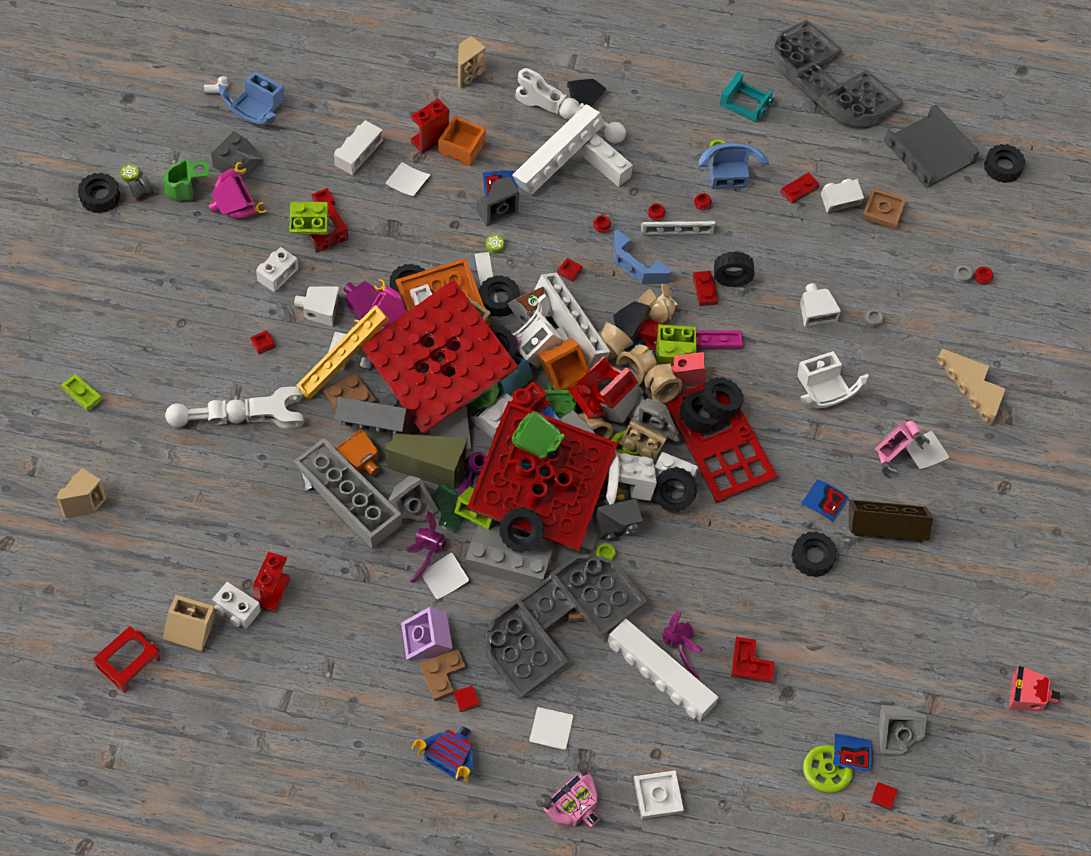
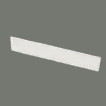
(485, 270)

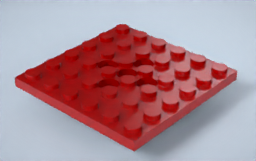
(448, 321)
(564, 508)

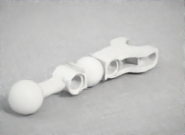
(553, 100)
(236, 411)

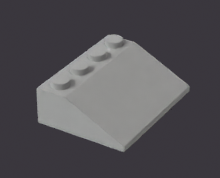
(492, 557)

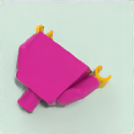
(233, 196)
(389, 302)

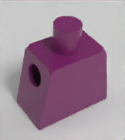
(360, 298)

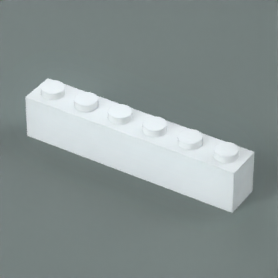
(558, 149)
(573, 320)
(662, 670)

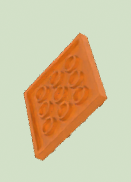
(439, 277)

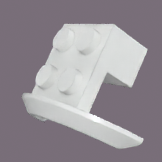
(537, 334)
(824, 383)
(632, 470)

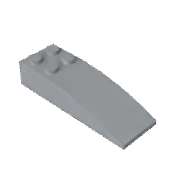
(349, 493)

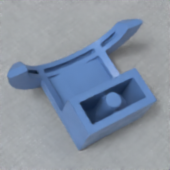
(257, 101)
(730, 164)

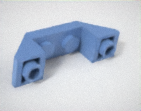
(656, 274)

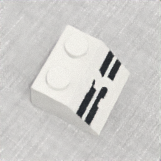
(489, 418)

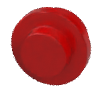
(702, 201)
(656, 211)
(602, 224)

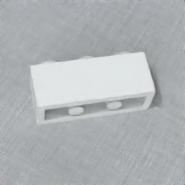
(358, 147)
(607, 160)

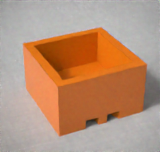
(462, 140)
(564, 364)

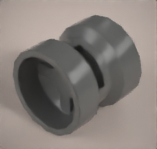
(140, 187)

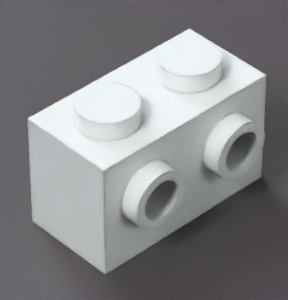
(841, 195)
(277, 269)
(666, 461)
(236, 605)

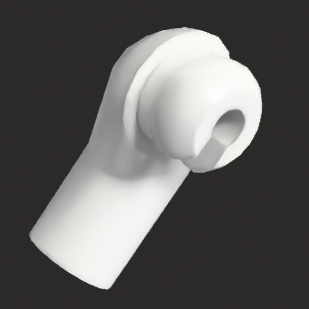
(215, 88)

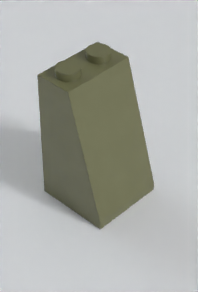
(427, 457)

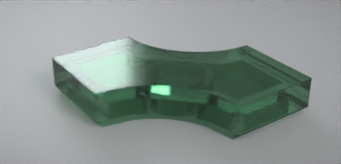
(445, 501)

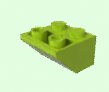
(308, 218)
(674, 342)

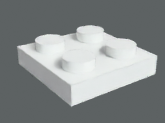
(658, 794)

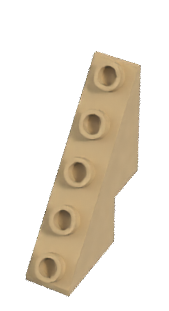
(970, 377)

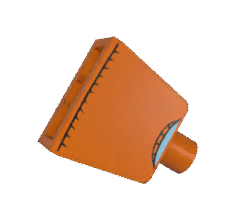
(360, 453)

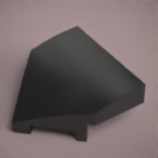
(586, 91)
(631, 318)

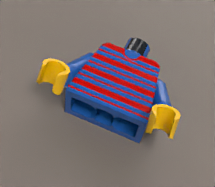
(449, 752)

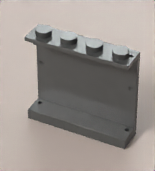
(932, 147)

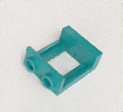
(737, 85)

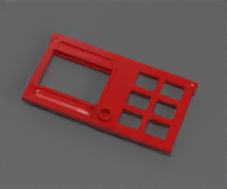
(719, 443)

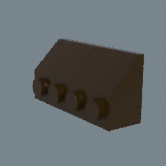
(889, 520)

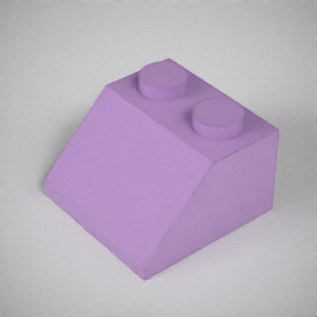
(426, 634)

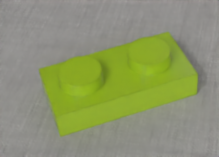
(81, 392)

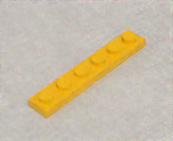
(343, 352)

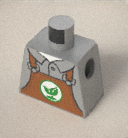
(526, 305)

